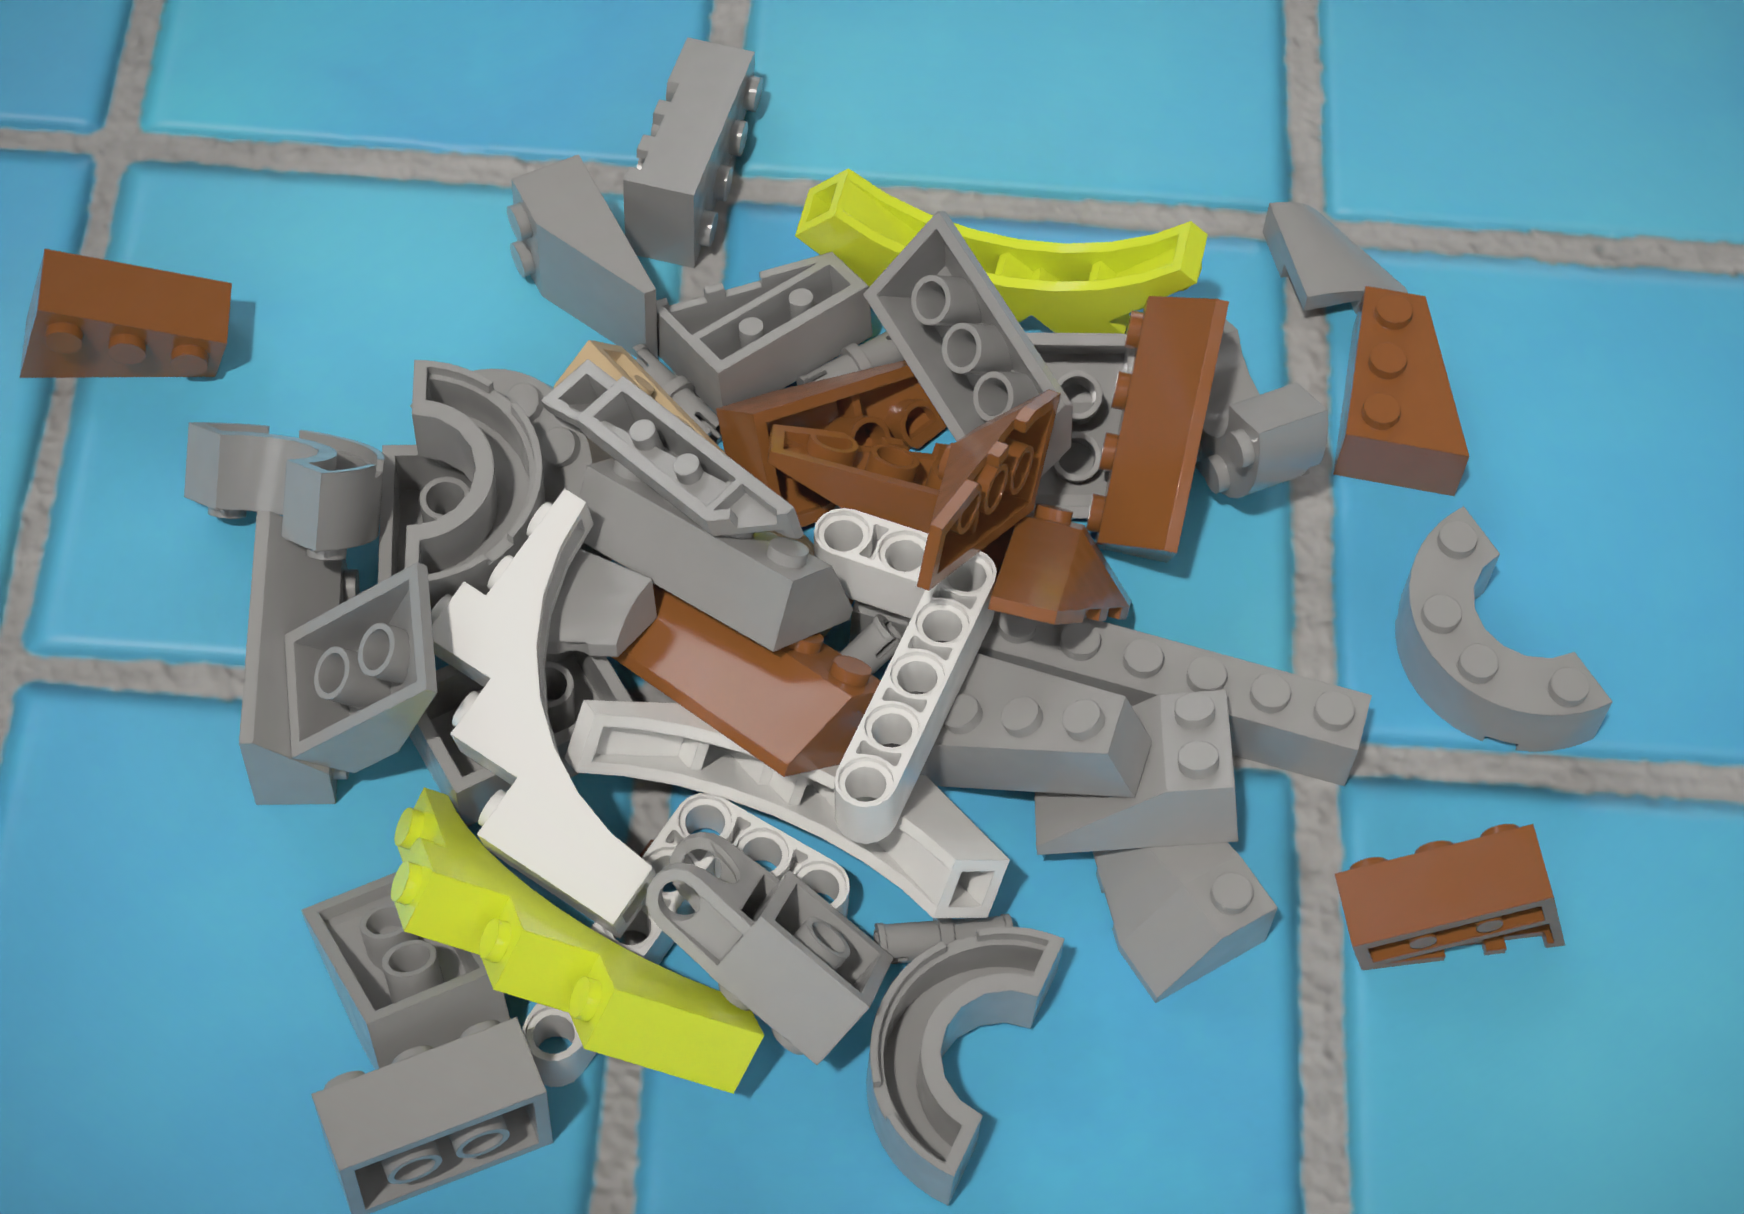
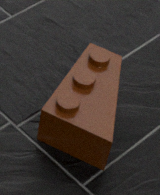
(122, 321)
(1398, 400)
(1450, 898)

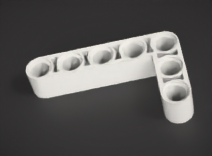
(870, 565)
(745, 832)

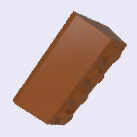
(1159, 426)
(781, 706)

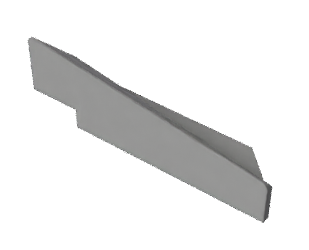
(669, 455)

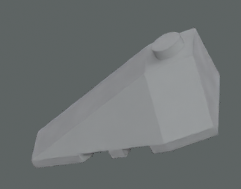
(1182, 910)

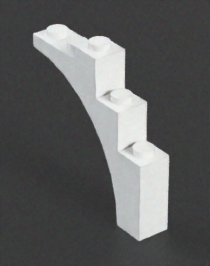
(502, 644)
(929, 853)

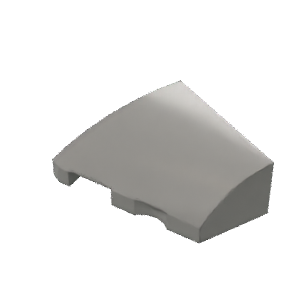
(1320, 258)
(600, 607)

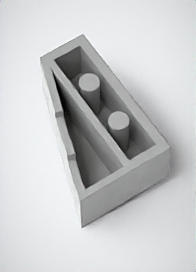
(764, 331)

